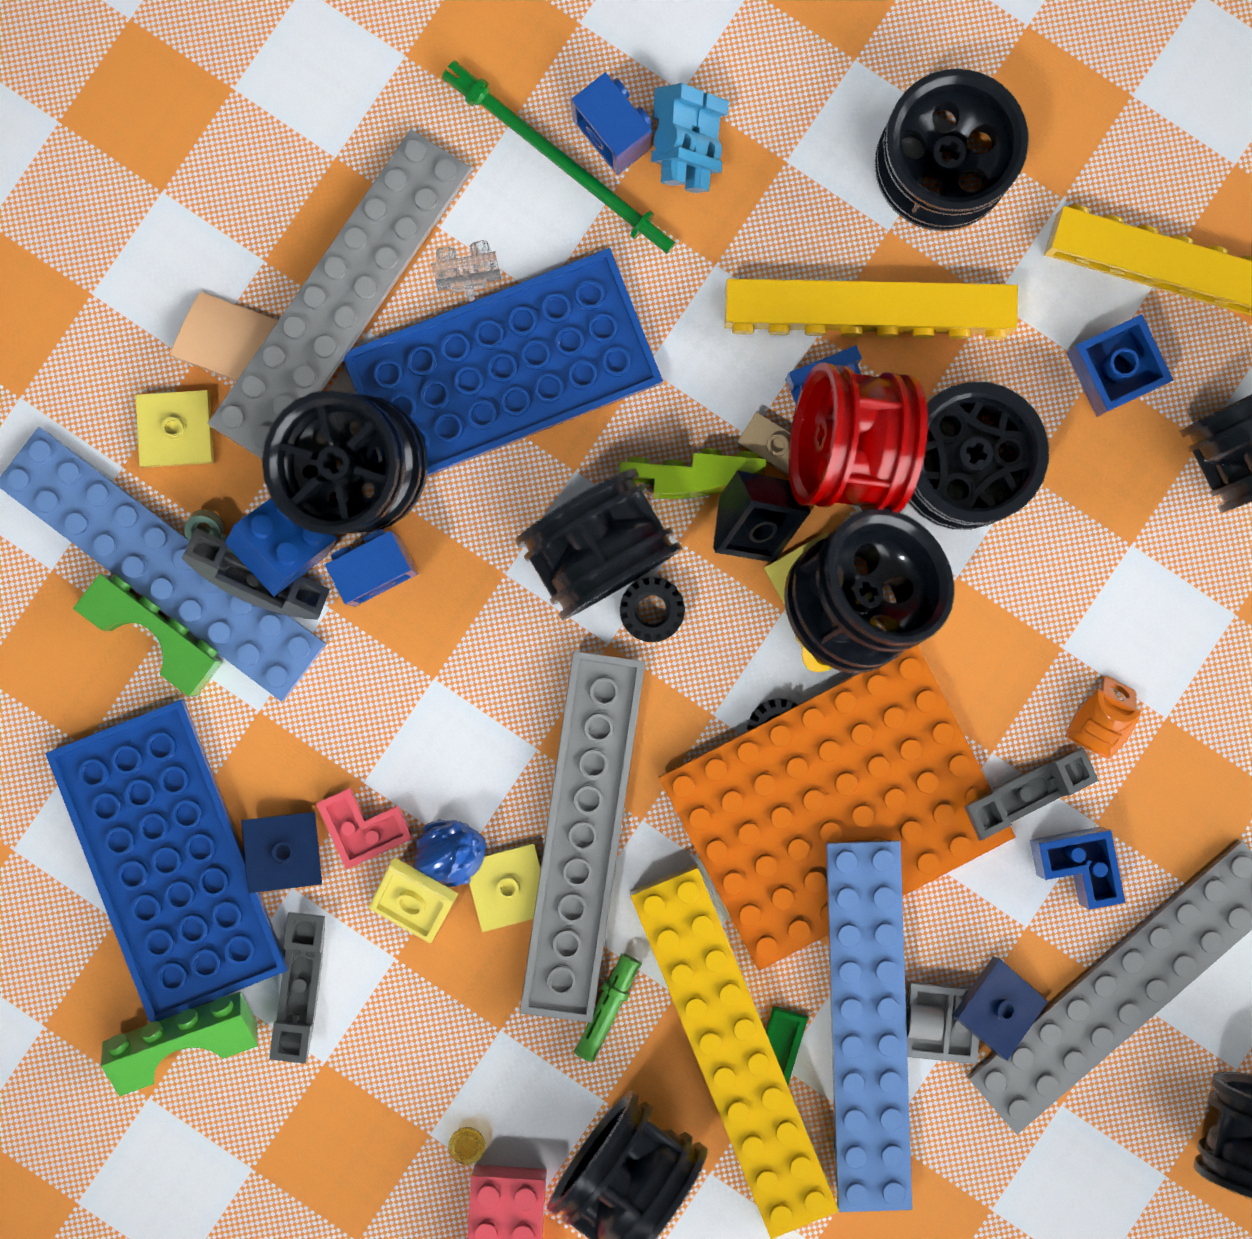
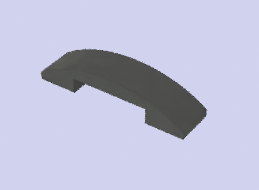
(226, 571)
(1030, 792)
(298, 988)

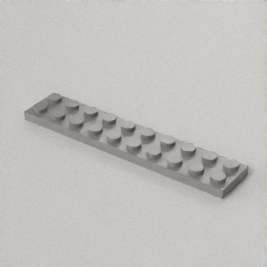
(343, 289)
(582, 837)
(1122, 990)

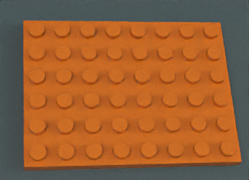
(841, 767)

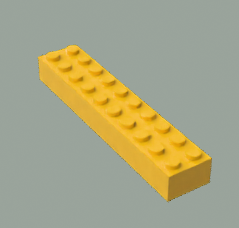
(733, 1051)

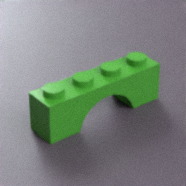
(185, 661)
(218, 1026)

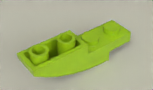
(706, 477)

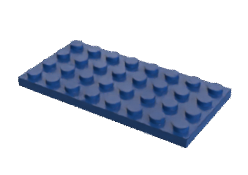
(512, 361)
(166, 861)

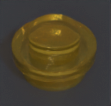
(466, 1145)

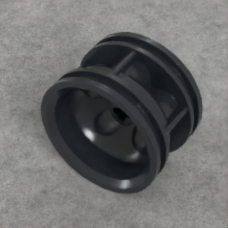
(977, 106)
(1225, 452)
(597, 543)
(834, 604)
(1228, 1147)
(627, 1176)

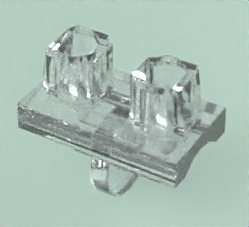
(466, 272)

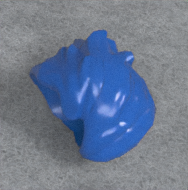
(449, 852)

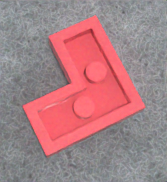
(361, 838)

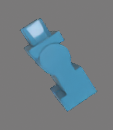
(687, 136)

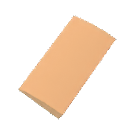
(220, 336)

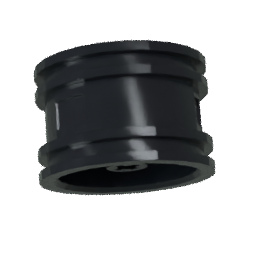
(1014, 425)

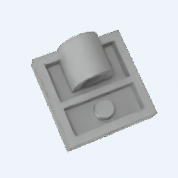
(933, 1029)

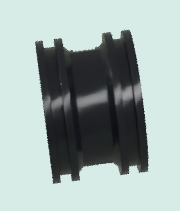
(293, 447)

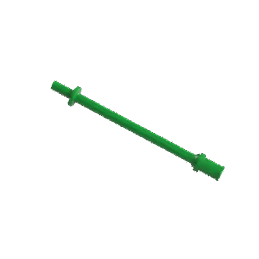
(478, 93)

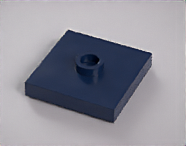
(281, 852)
(1000, 1008)

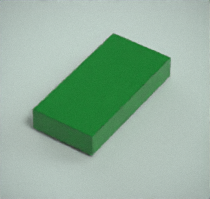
(785, 1035)

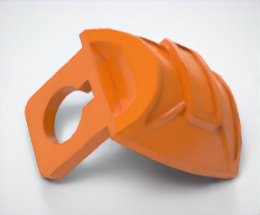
(1104, 720)

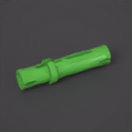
(614, 993)

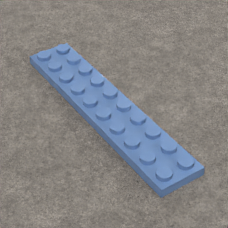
(149, 556)
(868, 1026)

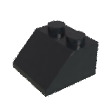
(757, 517)

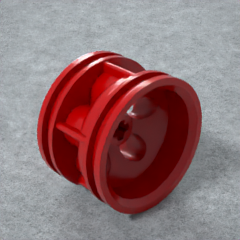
(857, 439)

